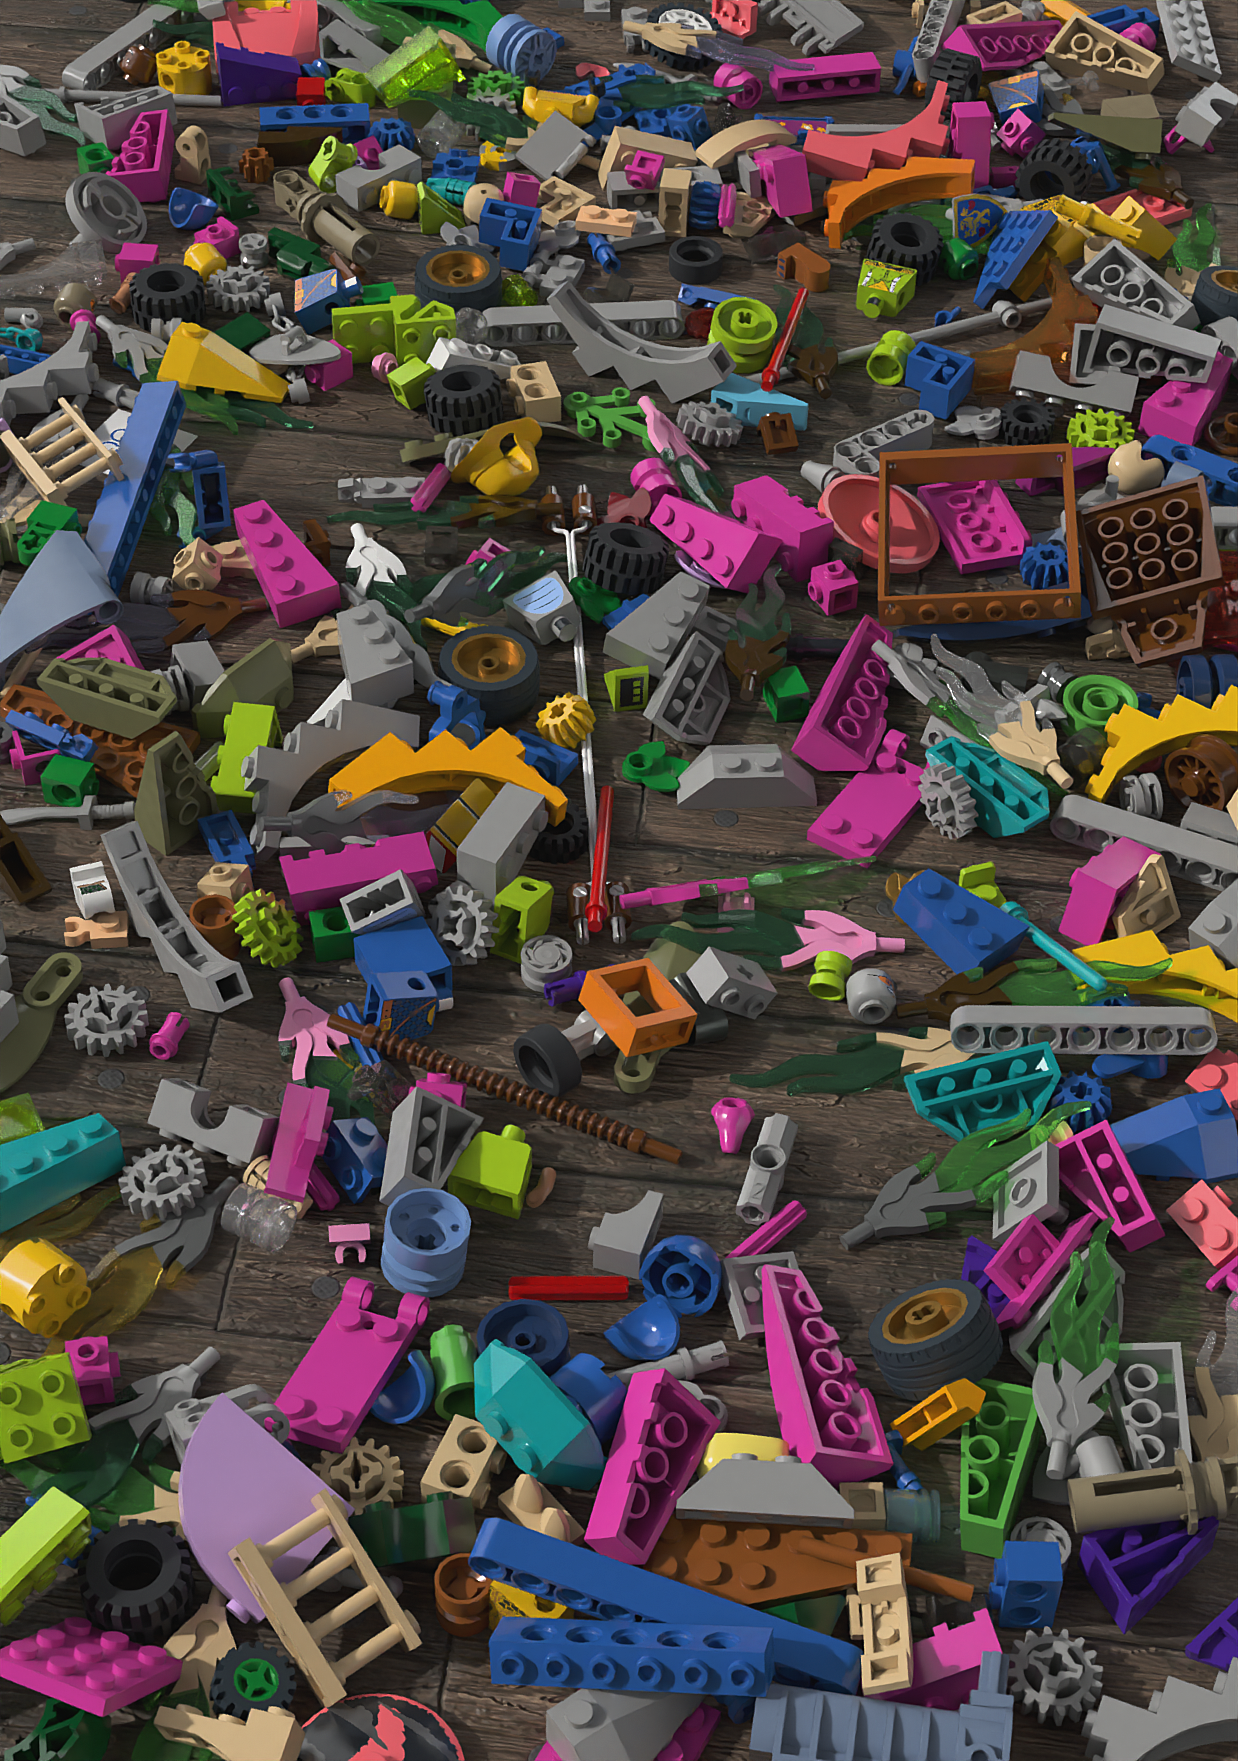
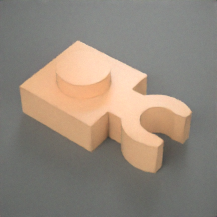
(103, 930)

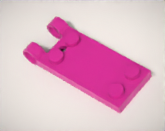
(872, 804)
(347, 1367)

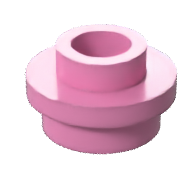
(383, 365)

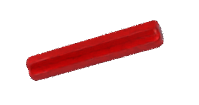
(569, 1287)

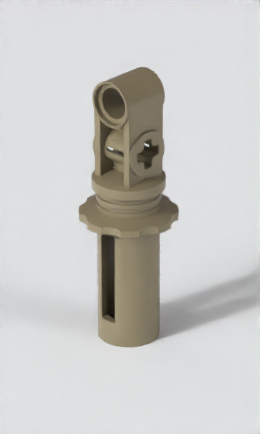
(324, 217)
(1156, 1495)

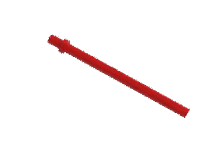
(771, 373)
(596, 909)

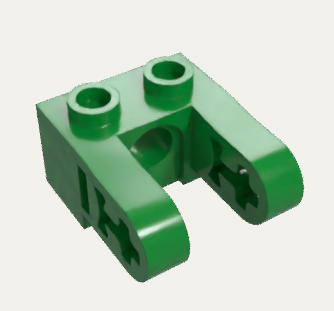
(41, 526)

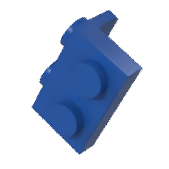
(549, 759)
(356, 1156)

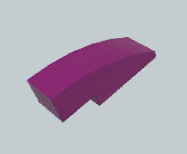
(1089, 466)

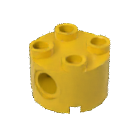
(184, 69)
(41, 1286)

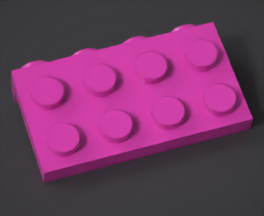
(976, 524)

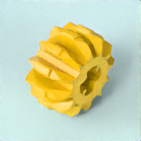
(566, 720)

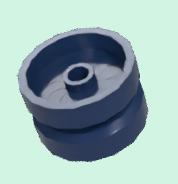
(1204, 680)
(529, 1328)

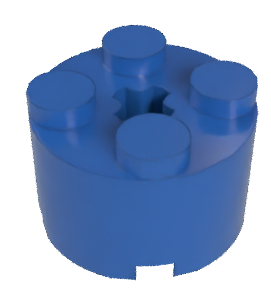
(592, 1393)

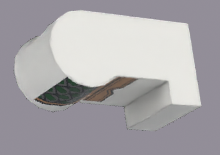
(92, 889)

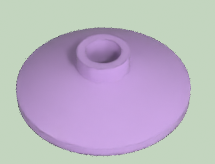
(693, 569)

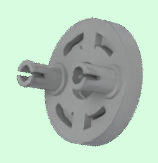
(105, 211)

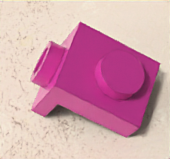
(644, 170)

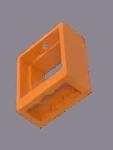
(641, 1034)

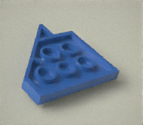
(1010, 249)

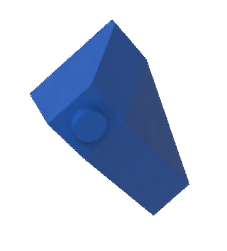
(1183, 1138)

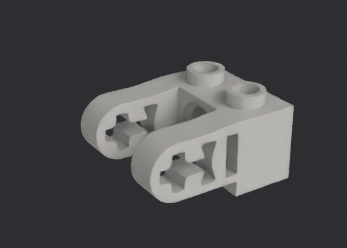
(188, 1413)

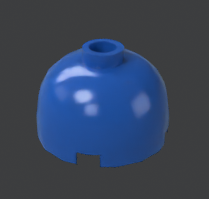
(683, 1272)

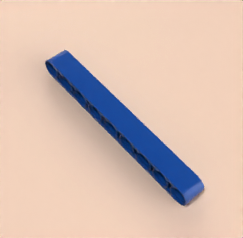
(631, 1594)

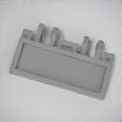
(824, 22)

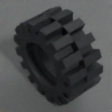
(1026, 422)
(566, 844)

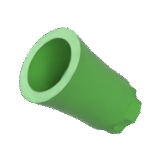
(453, 1369)

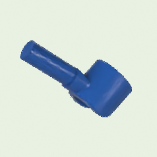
(946, 317)

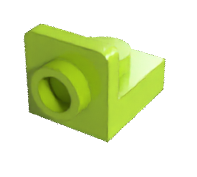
(980, 881)

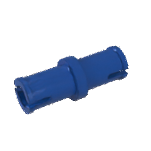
(603, 252)

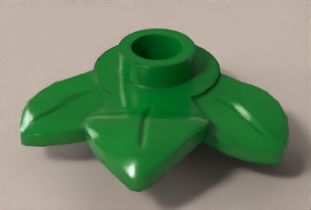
(593, 599)
(654, 767)

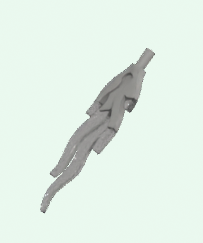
(15, 476)

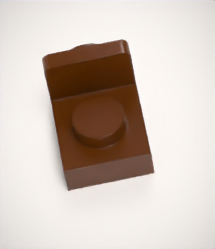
(778, 433)

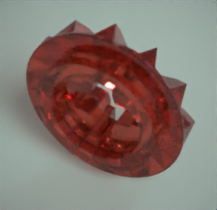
(699, 322)

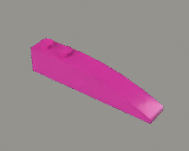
(1004, 44)
(850, 707)
(815, 1387)

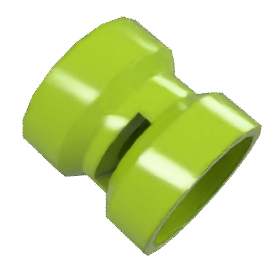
(830, 975)

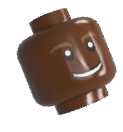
(139, 65)

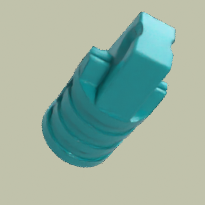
(447, 189)

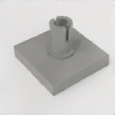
(1030, 1190)

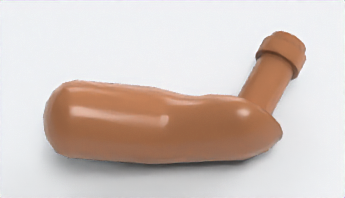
(543, 1189)

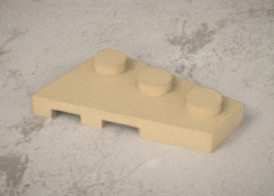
(750, 216)

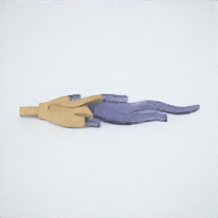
(714, 44)

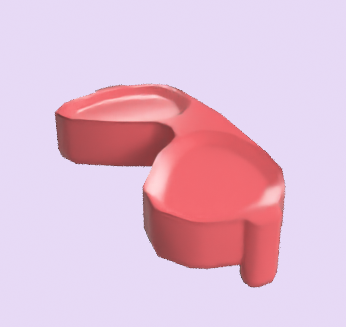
(585, 69)

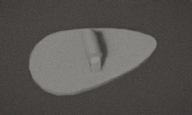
(294, 349)

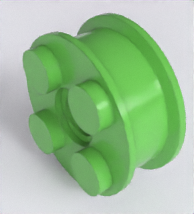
(1092, 701)

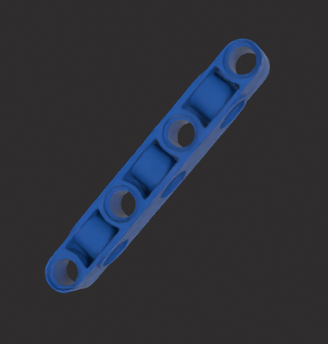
(1219, 473)

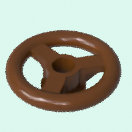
(1229, 434)

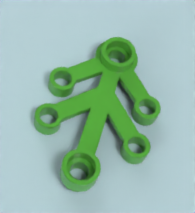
(581, 405)

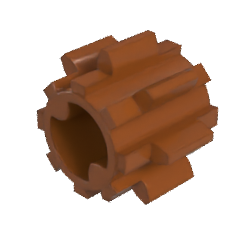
(256, 165)

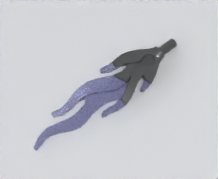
(366, 817)

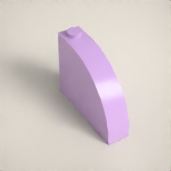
(239, 1487)

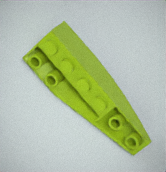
(37, 1545)

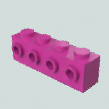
(831, 77)

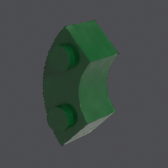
(416, 1532)
(64, 1735)

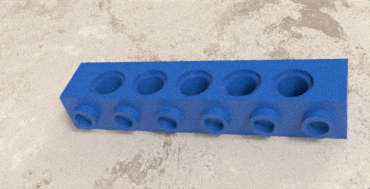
(632, 1656)

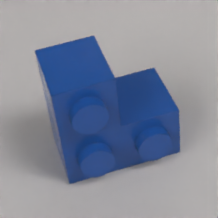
(511, 228)
(940, 377)

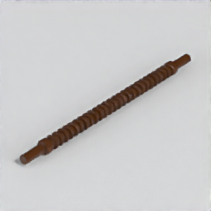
(635, 1140)

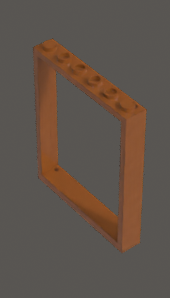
(977, 465)

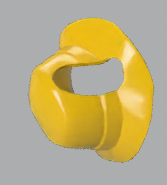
(499, 473)

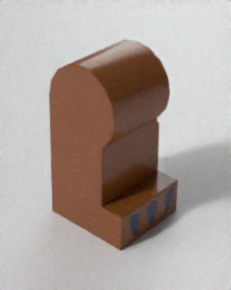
(804, 267)

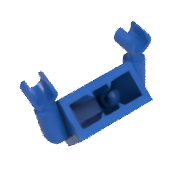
(209, 490)

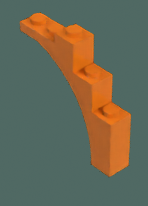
(884, 188)

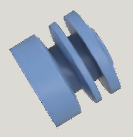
(520, 45)
(425, 1242)

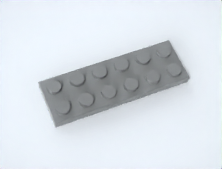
(1189, 37)

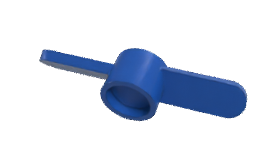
(904, 67)
(606, 119)
(1144, 1066)

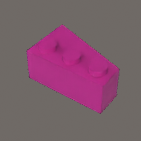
(971, 136)
(1100, 889)
(1103, 1182)

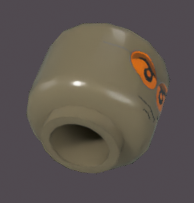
(73, 298)

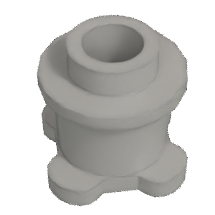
(1032, 11)

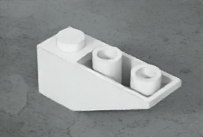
(457, 352)

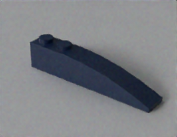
(998, 630)

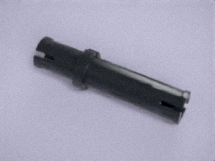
(815, 647)

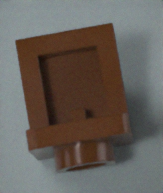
(317, 541)

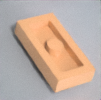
(606, 221)

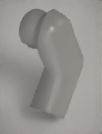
(26, 316)

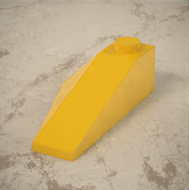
(206, 360)

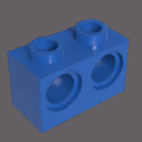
(1027, 1584)

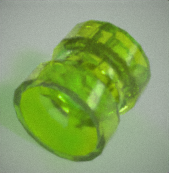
(518, 292)

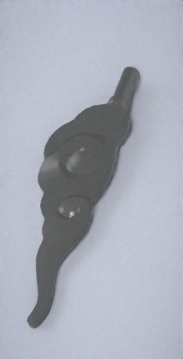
(422, 663)

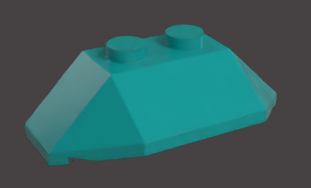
(1004, 793)
(986, 1089)
(535, 1420)

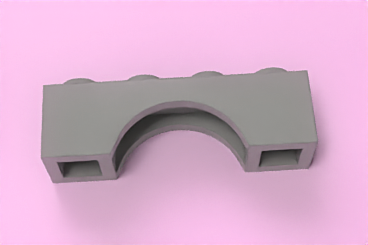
(1205, 112)
(1036, 378)

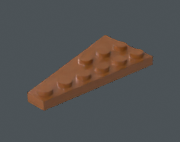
(118, 757)
(760, 1561)

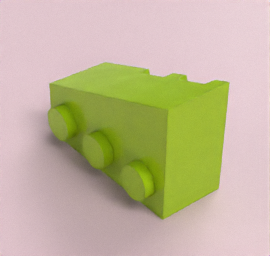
(245, 730)

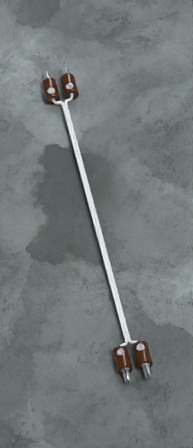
(579, 893)

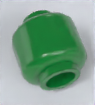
(958, 259)

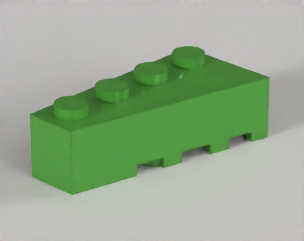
(996, 1465)

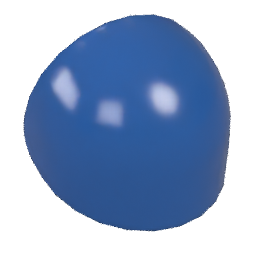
(190, 209)
(646, 1332)
(408, 1395)

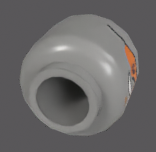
(870, 995)

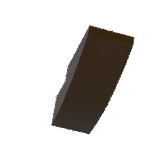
(296, 145)
(18, 870)

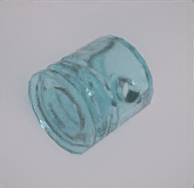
(913, 1513)

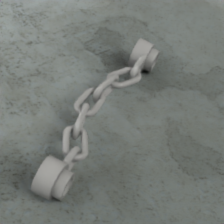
(297, 390)

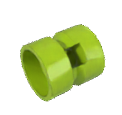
(890, 358)

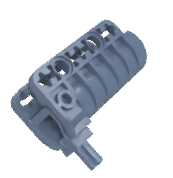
(842, 1727)

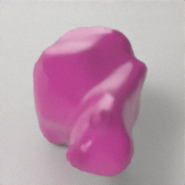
(732, 1120)

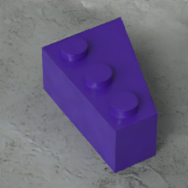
(254, 76)
(1141, 1564)

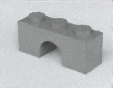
(363, 187)
(183, 1112)

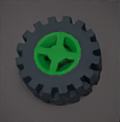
(258, 1671)

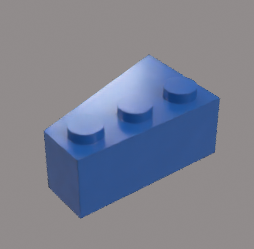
(958, 923)

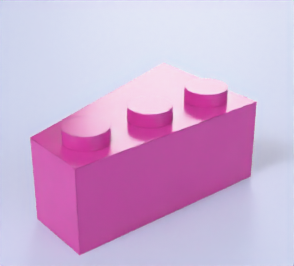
(946, 1665)

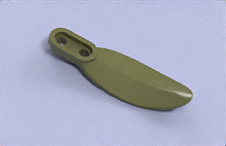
(417, 450)
(37, 1017)
(636, 1072)

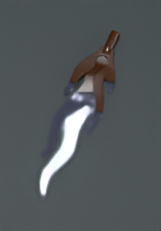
(167, 626)

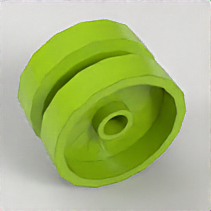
(746, 332)

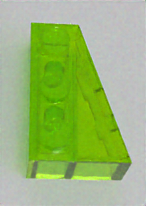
(416, 65)

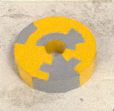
(497, 158)

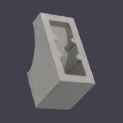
(627, 1237)

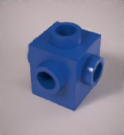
(690, 125)

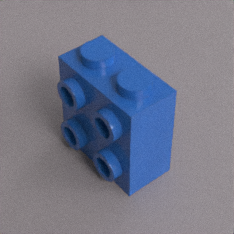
(403, 948)

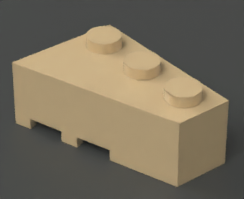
(626, 142)

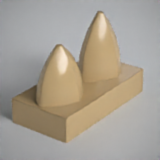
(535, 1508)

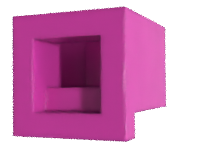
(222, 236)

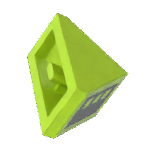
(435, 211)
(628, 687)

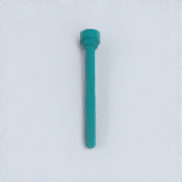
(1056, 950)

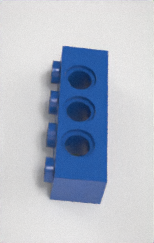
(352, 118)

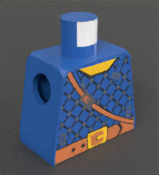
(1021, 93)
(321, 293)
(404, 1003)

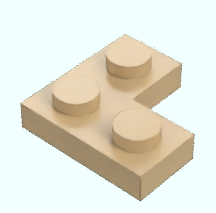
(562, 201)

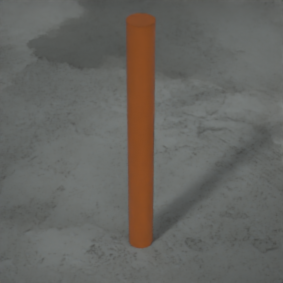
(913, 1576)

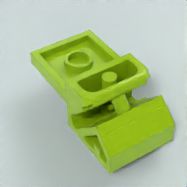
(393, 328)
(40, 1407)

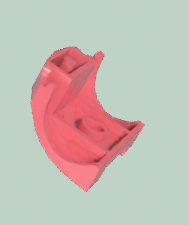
(276, 30)

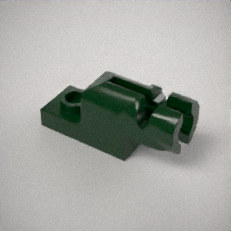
(296, 255)

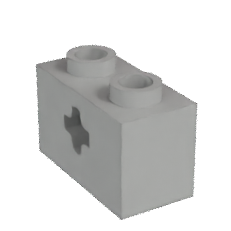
(731, 983)

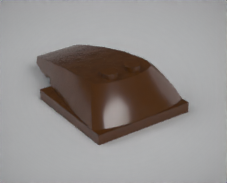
(1152, 568)

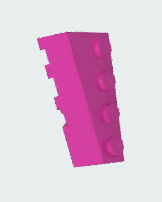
(146, 157)
(1185, 407)
(769, 508)
(719, 544)
(286, 570)

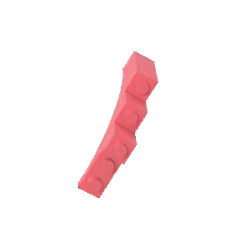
(853, 156)

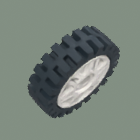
(681, 15)

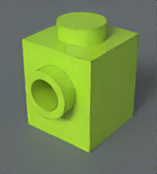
(409, 381)

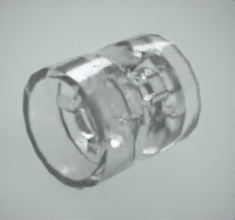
(440, 134)
(256, 1215)

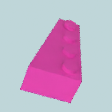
(783, 179)
(325, 879)
(648, 1466)

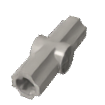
(767, 1169)

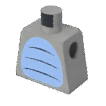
(544, 610)
(386, 903)

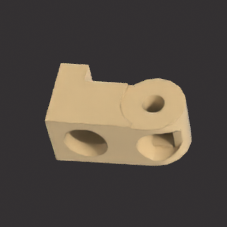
(193, 155)

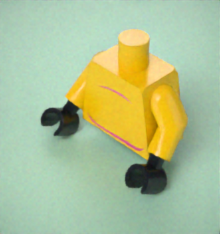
(576, 108)

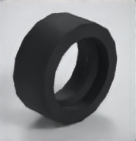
(695, 248)
(547, 1061)

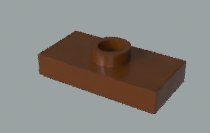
(349, 269)

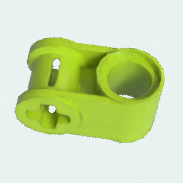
(350, 88)
(331, 162)

